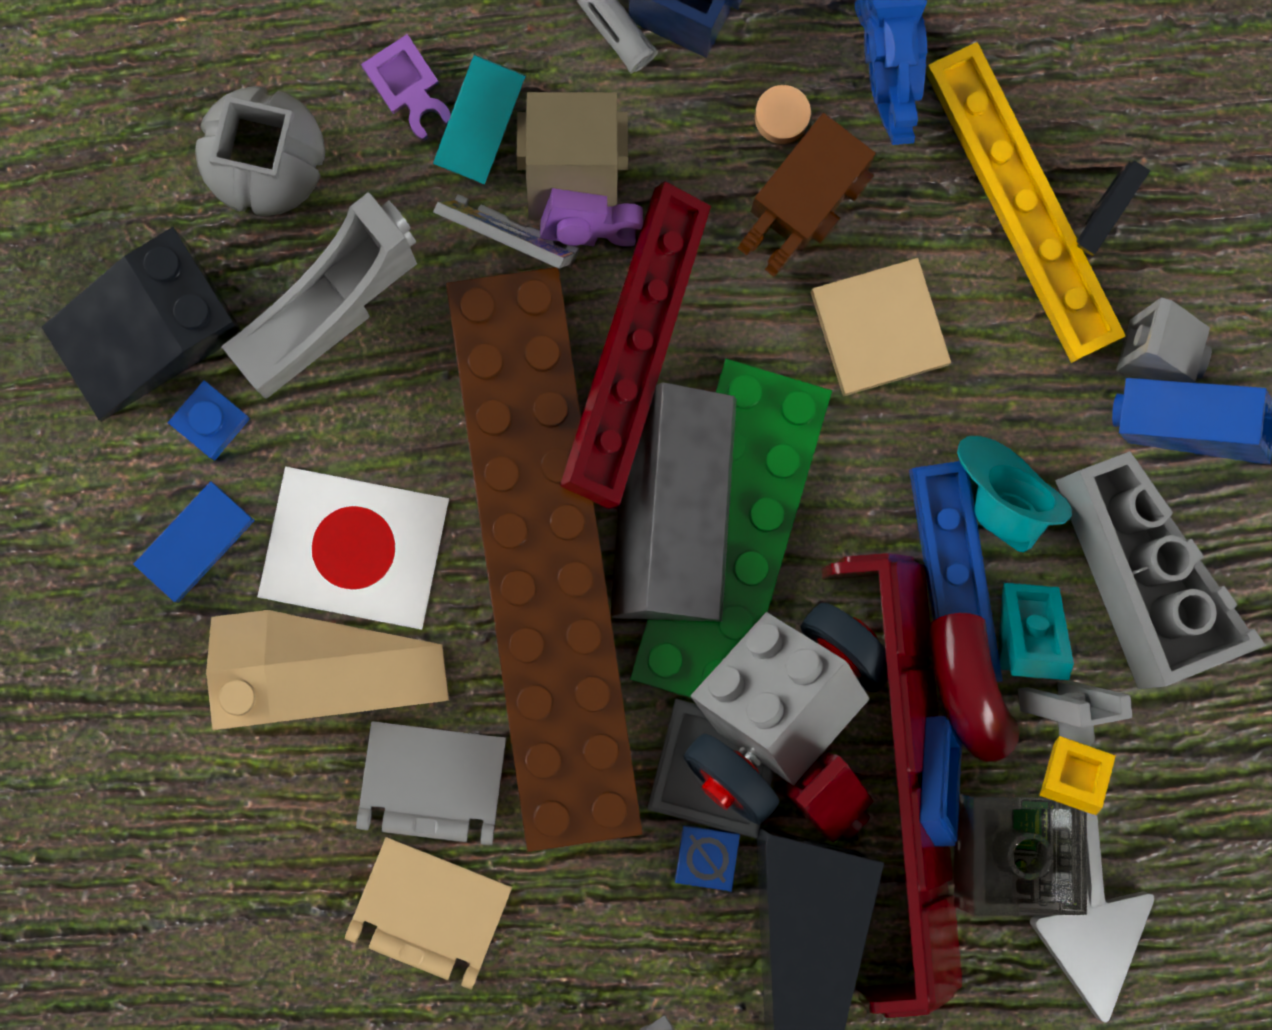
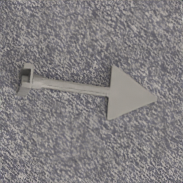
(1100, 945)

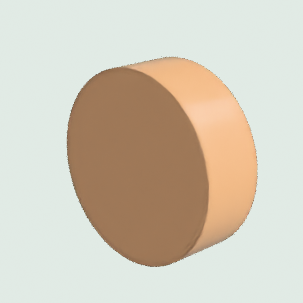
(782, 114)

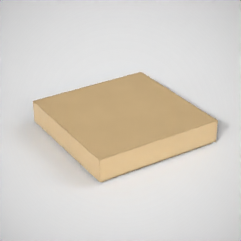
(880, 327)

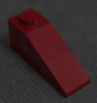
(830, 797)

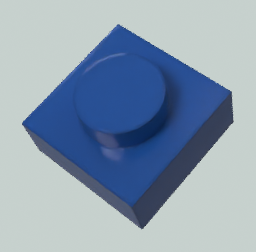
(209, 420)

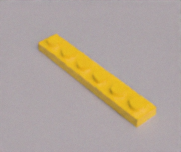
(1024, 202)

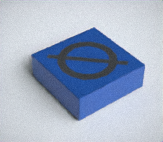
(707, 858)

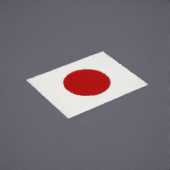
(353, 548)

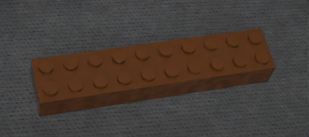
(543, 562)

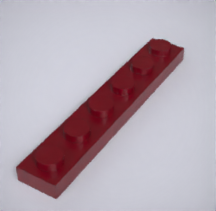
(636, 346)

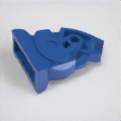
(897, 61)

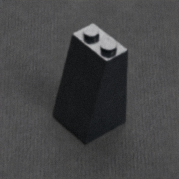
(812, 928)

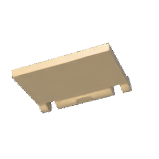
(429, 911)

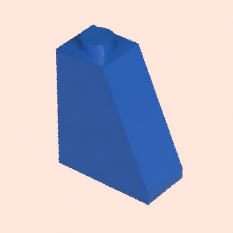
(1196, 418)

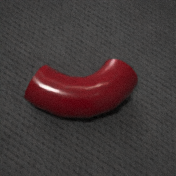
(970, 686)

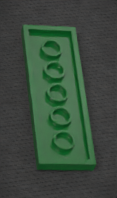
(772, 455)

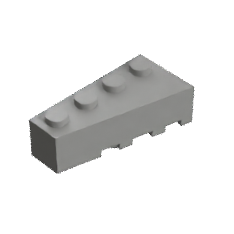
(1152, 578)

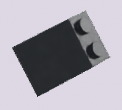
(141, 324)

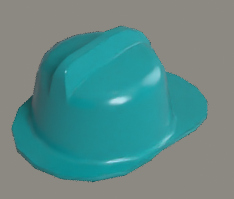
(1010, 494)

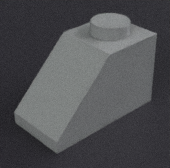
(1165, 344)

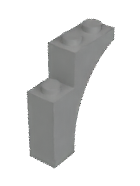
(328, 299)

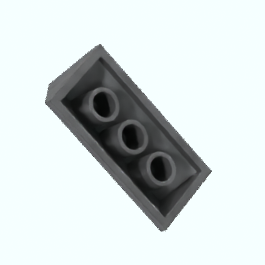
(676, 510)

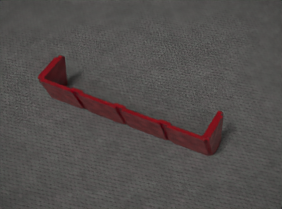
(926, 866)

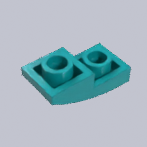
(479, 119)

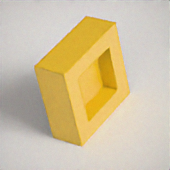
(1077, 775)

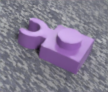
(403, 81)
(583, 217)

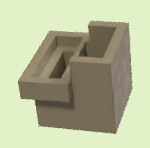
(571, 145)

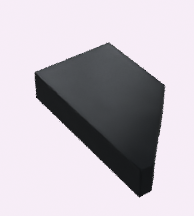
(1111, 206)

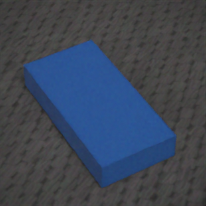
(194, 542)
(941, 781)

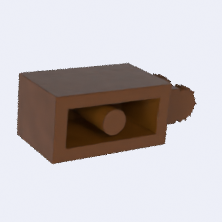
(808, 190)

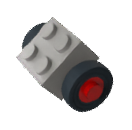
(782, 704)

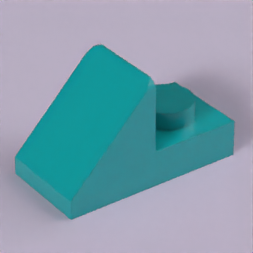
(1034, 632)

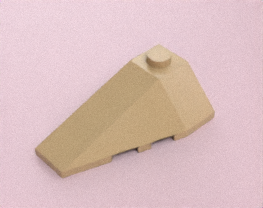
(299, 668)

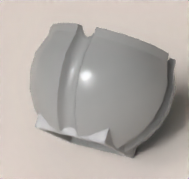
(252, 186)

